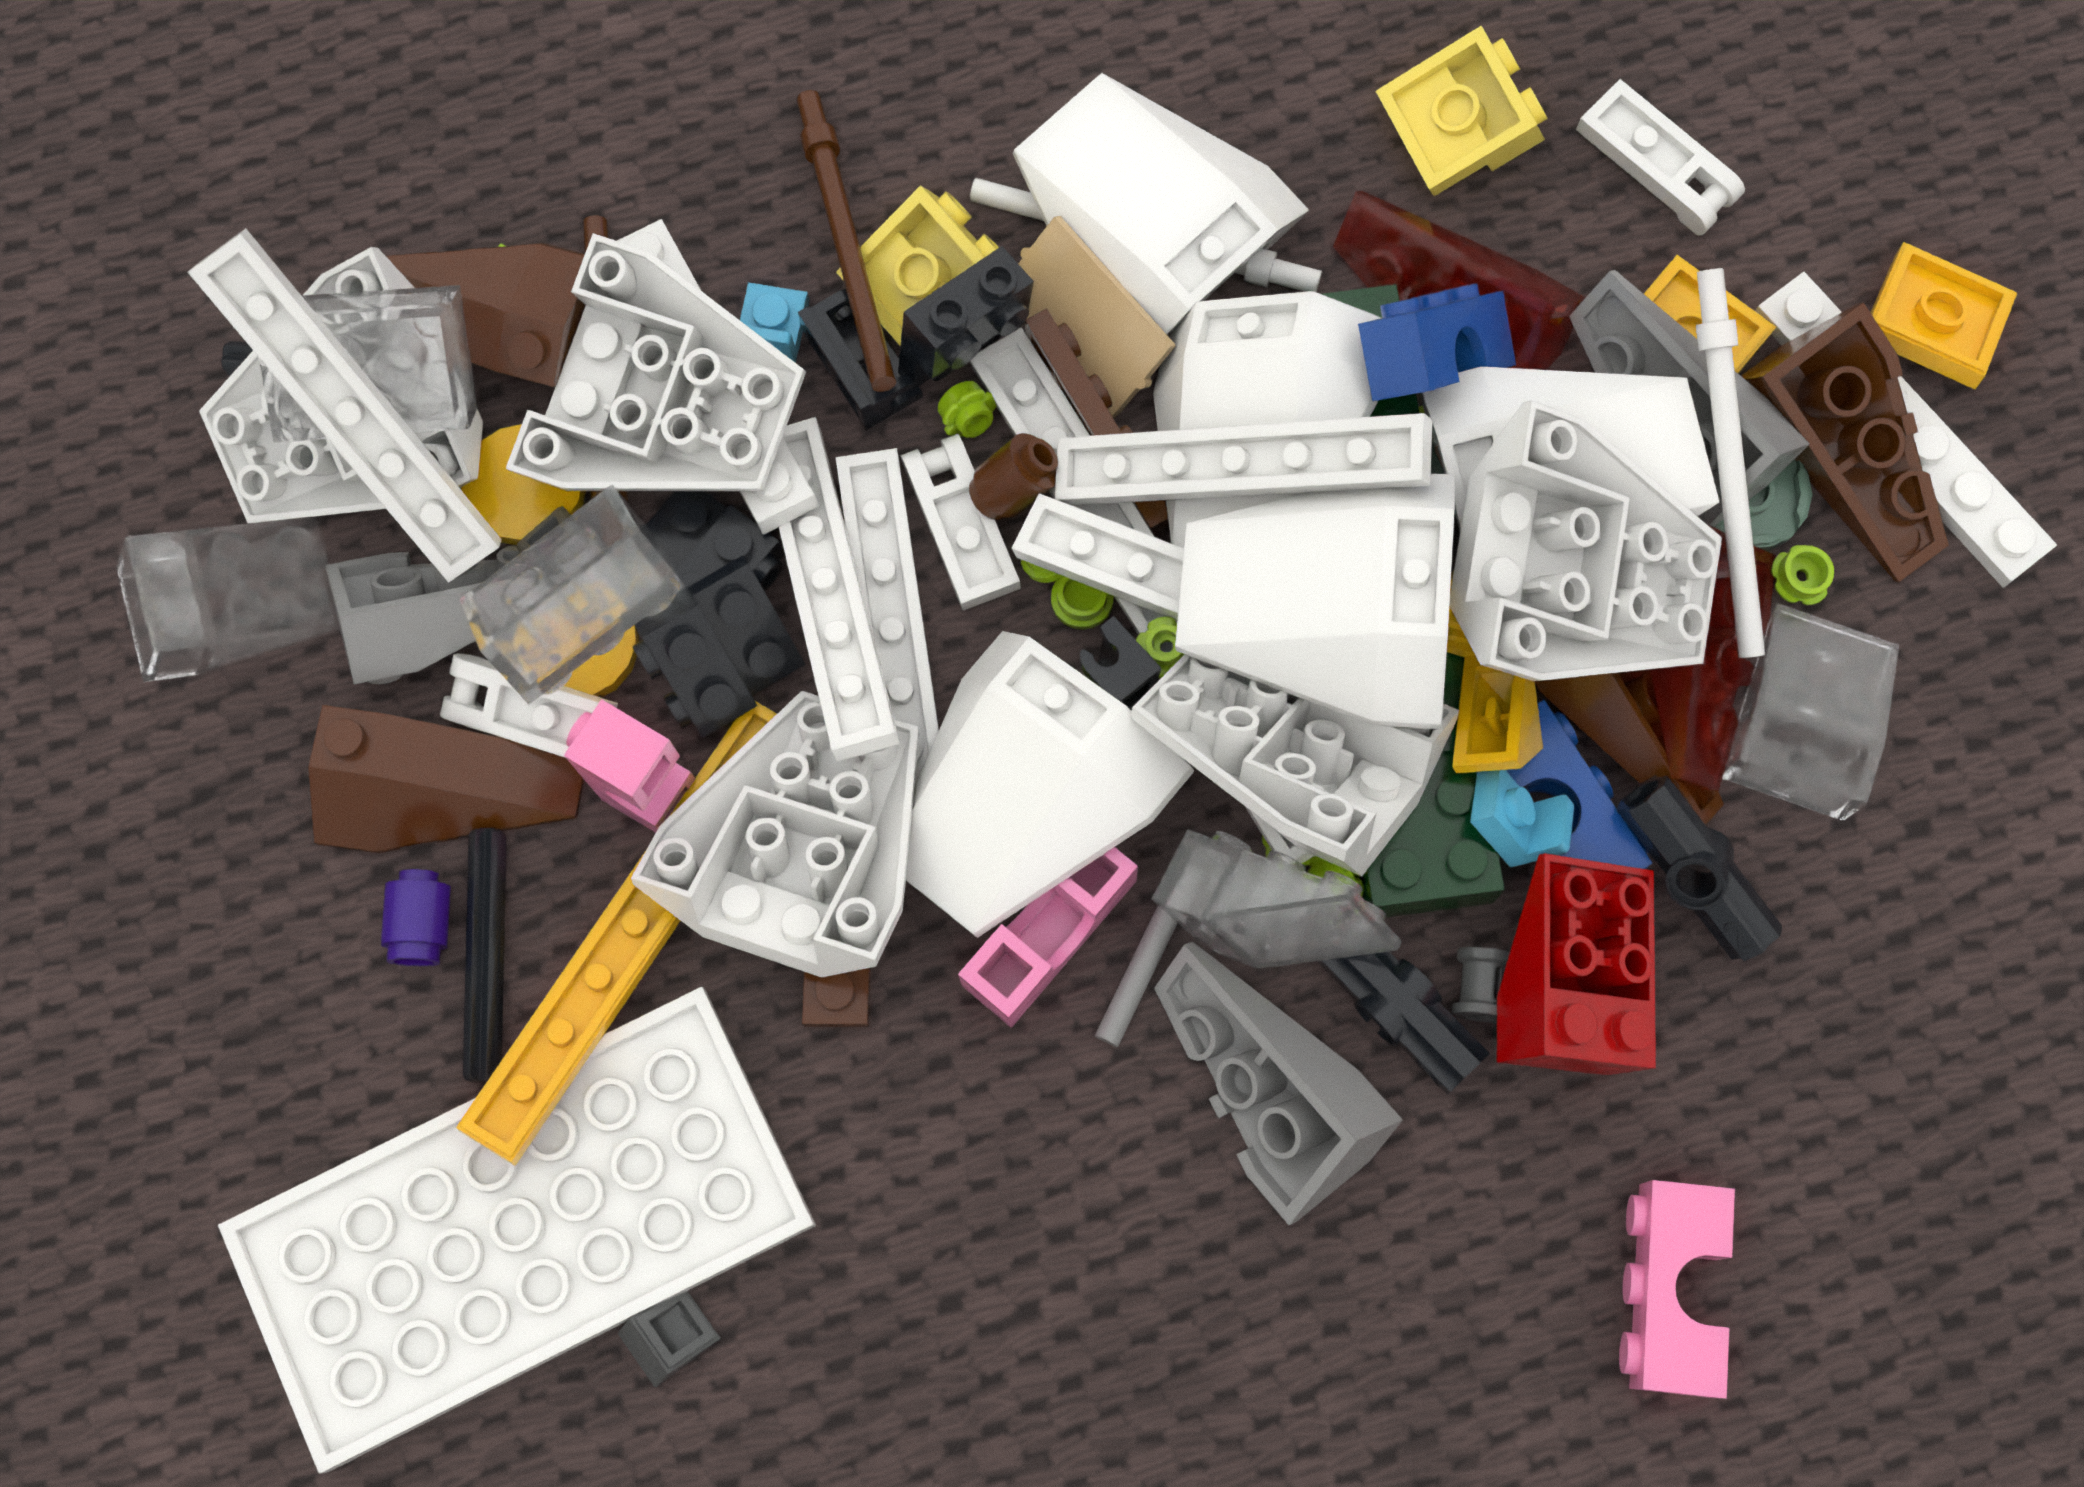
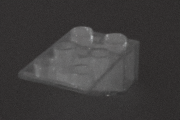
(224, 594)
(1815, 714)
(1267, 907)

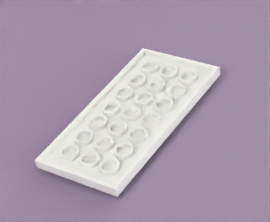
(455, 1271)

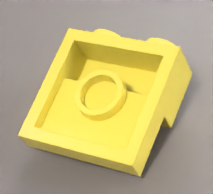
(1463, 111)
(918, 253)

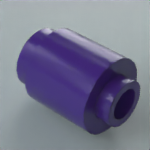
(415, 918)

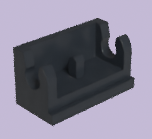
(835, 340)
(1122, 665)

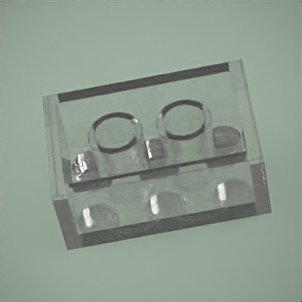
(406, 344)
(571, 595)

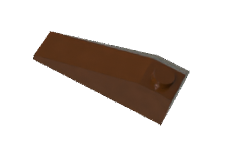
(513, 303)
(1862, 454)
(1624, 720)
(414, 782)

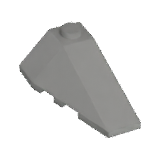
(1636, 337)
(402, 614)
(1293, 1098)

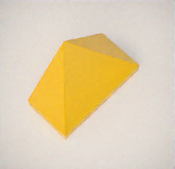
(1495, 720)

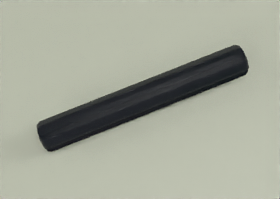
(484, 954)

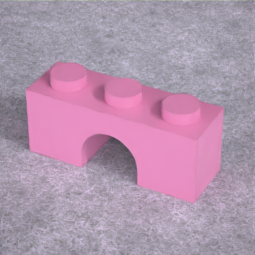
(628, 764)
(1039, 942)
(1666, 1346)

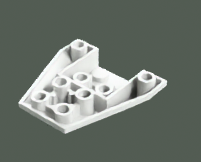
(1154, 196)
(1259, 365)
(657, 388)
(1639, 414)
(311, 475)
(1578, 557)
(1329, 598)
(1293, 763)
(1029, 784)
(792, 847)

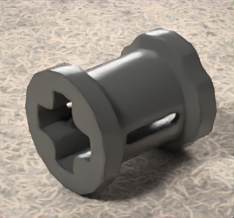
(1480, 983)

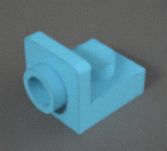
(774, 316)
(1516, 824)

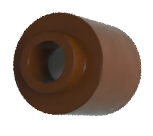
(1014, 477)

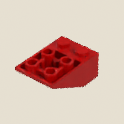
(1581, 971)

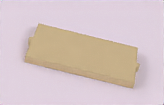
(1110, 326)

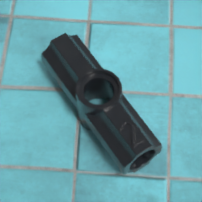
(1719, 897)
(1409, 1014)

